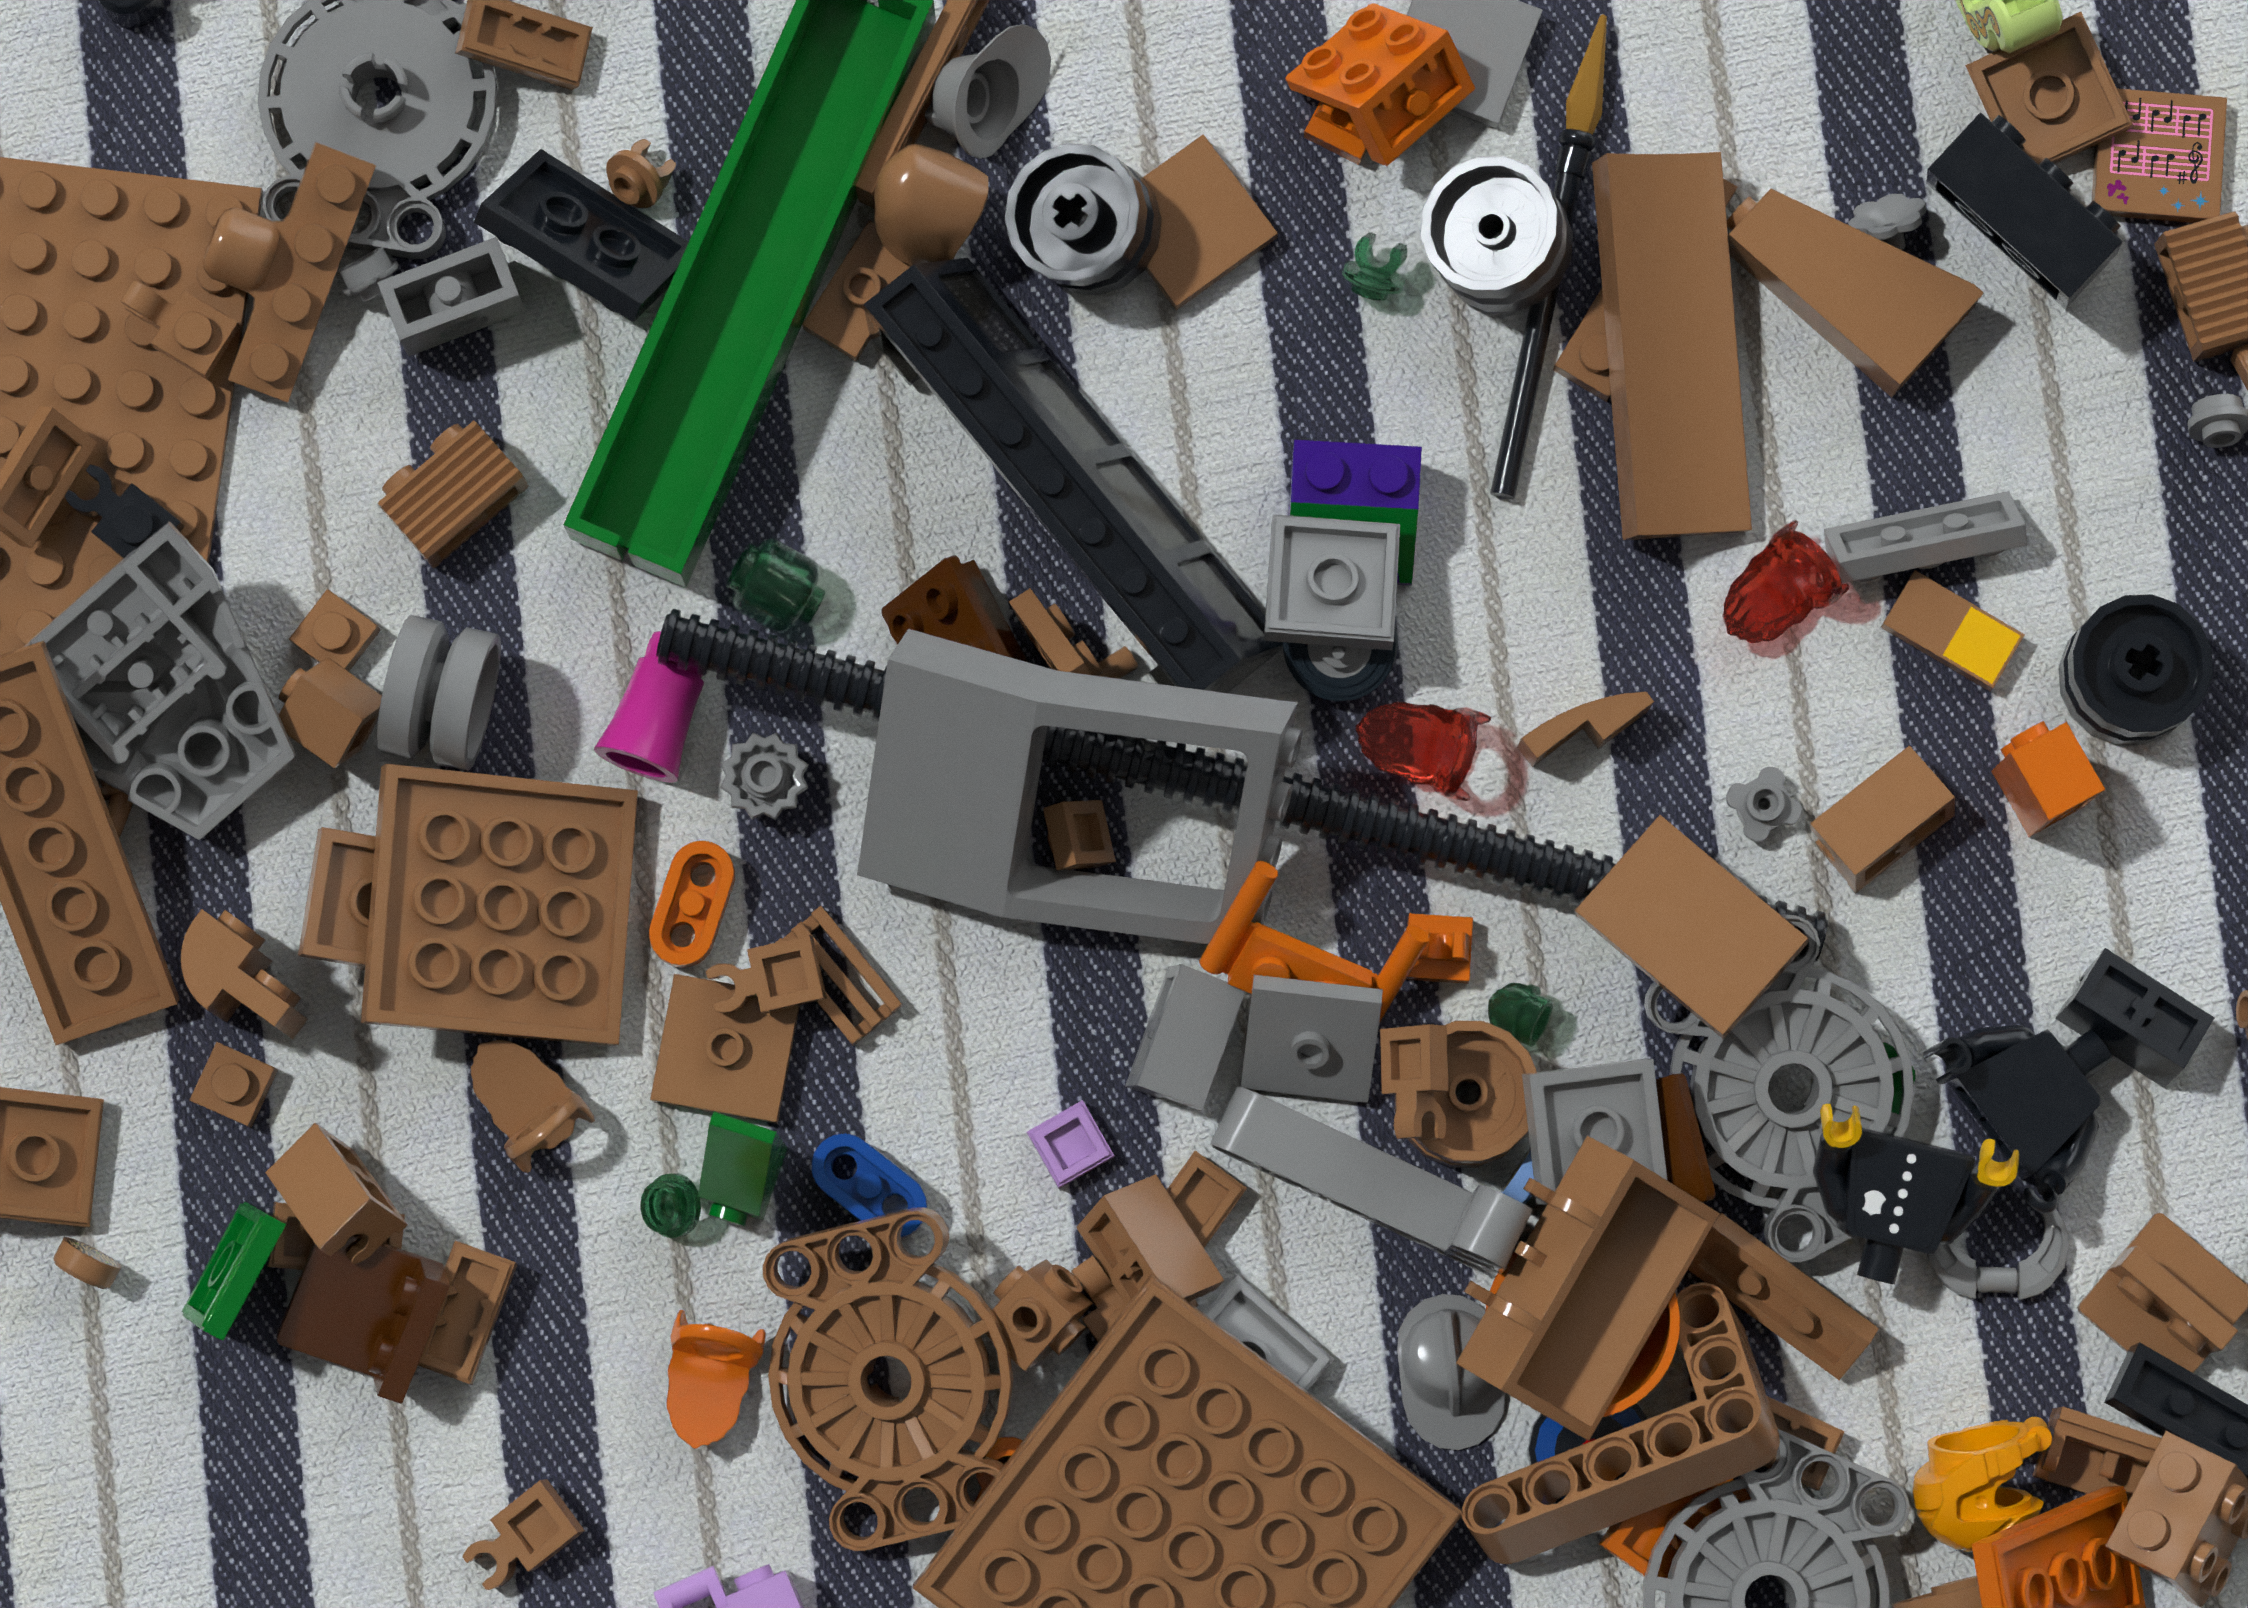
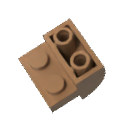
(227, 969)

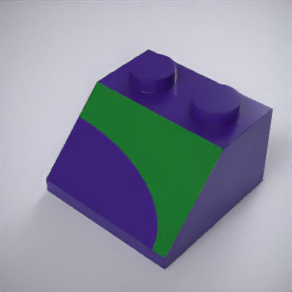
(1360, 485)

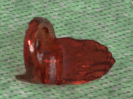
(1781, 587)
(1423, 743)

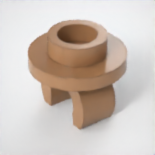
(635, 178)

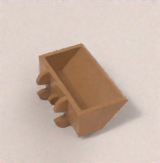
(1586, 1286)

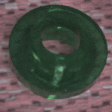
(671, 1205)

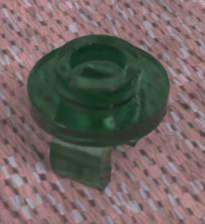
(1372, 277)

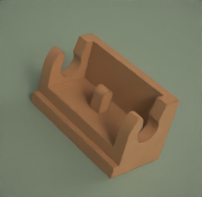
(1883, 818)
(334, 1195)
(1145, 1234)
(2093, 1453)

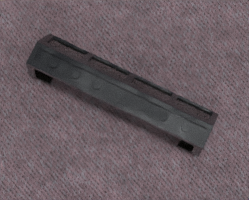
(1071, 473)

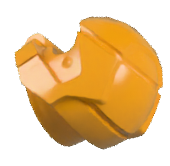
(1960, 1484)

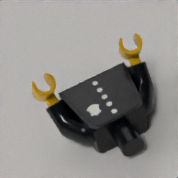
(1901, 1190)

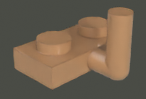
(1050, 636)

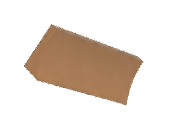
(1671, 345)

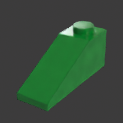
(739, 1169)

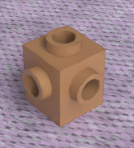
(1040, 1311)

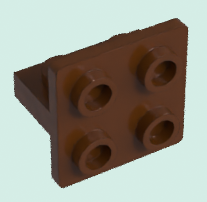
(953, 605)

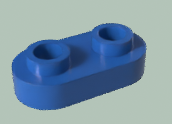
(871, 1184)

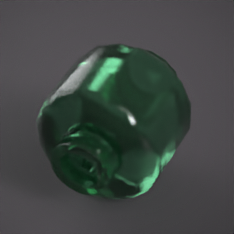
(775, 585)

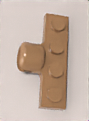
(288, 267)

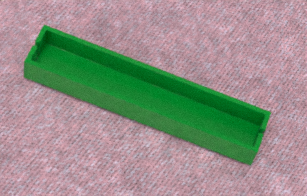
(745, 283)

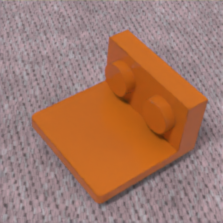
(1389, 77)

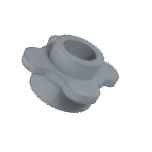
(1755, 820)

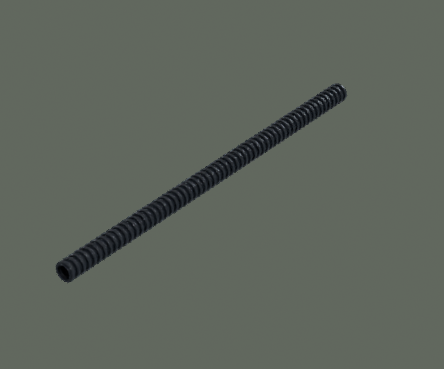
(1176, 770)

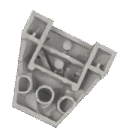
(167, 687)

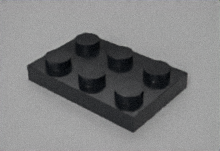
(584, 234)

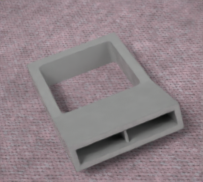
(963, 773)

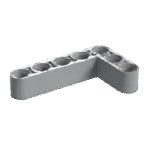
(1462, 1225)

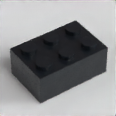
(2025, 208)

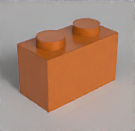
(2046, 776)

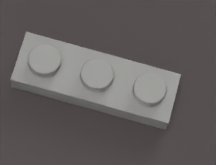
(1925, 537)

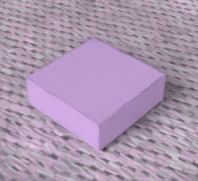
(1070, 1144)

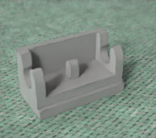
(1185, 1037)

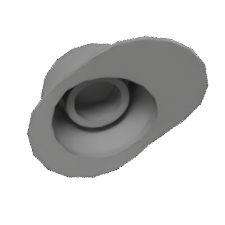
(991, 92)
(1439, 1396)

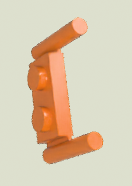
(1252, 949)

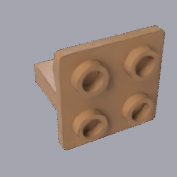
(2167, 1296)

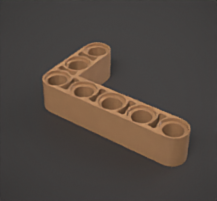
(1641, 1449)

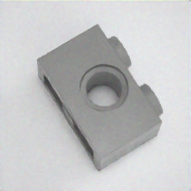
(451, 296)

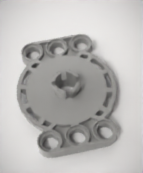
(407, 138)
(1734, 1077)
(1779, 1535)

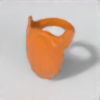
(708, 1378)

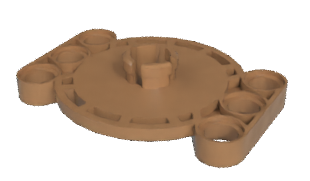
(859, 1425)

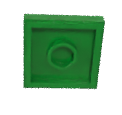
(232, 1270)

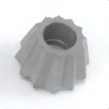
(764, 776)

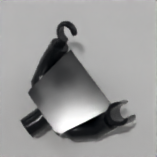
(2030, 1099)

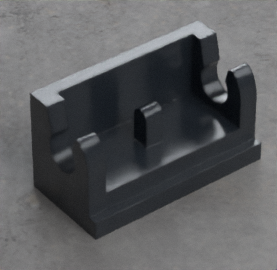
(2136, 1017)

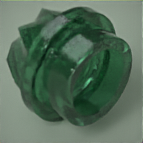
(1520, 1011)

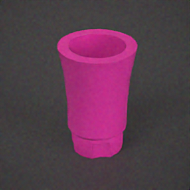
(652, 718)

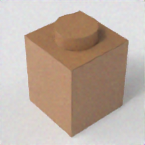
(329, 711)

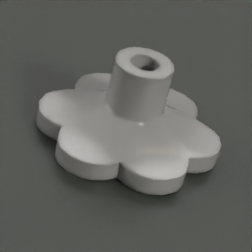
(1889, 218)

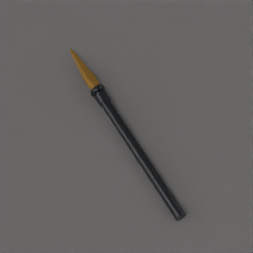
(1577, 141)

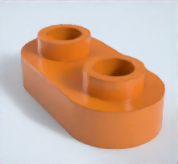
(692, 905)

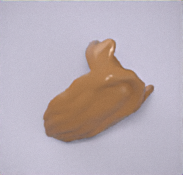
(525, 1099)

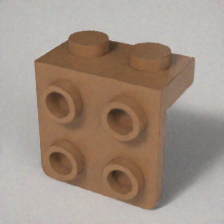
(2185, 1518)

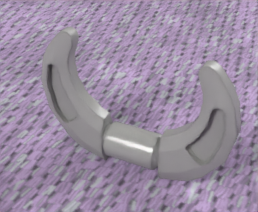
(2030, 1279)

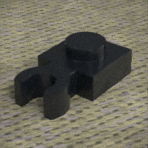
(125, 519)

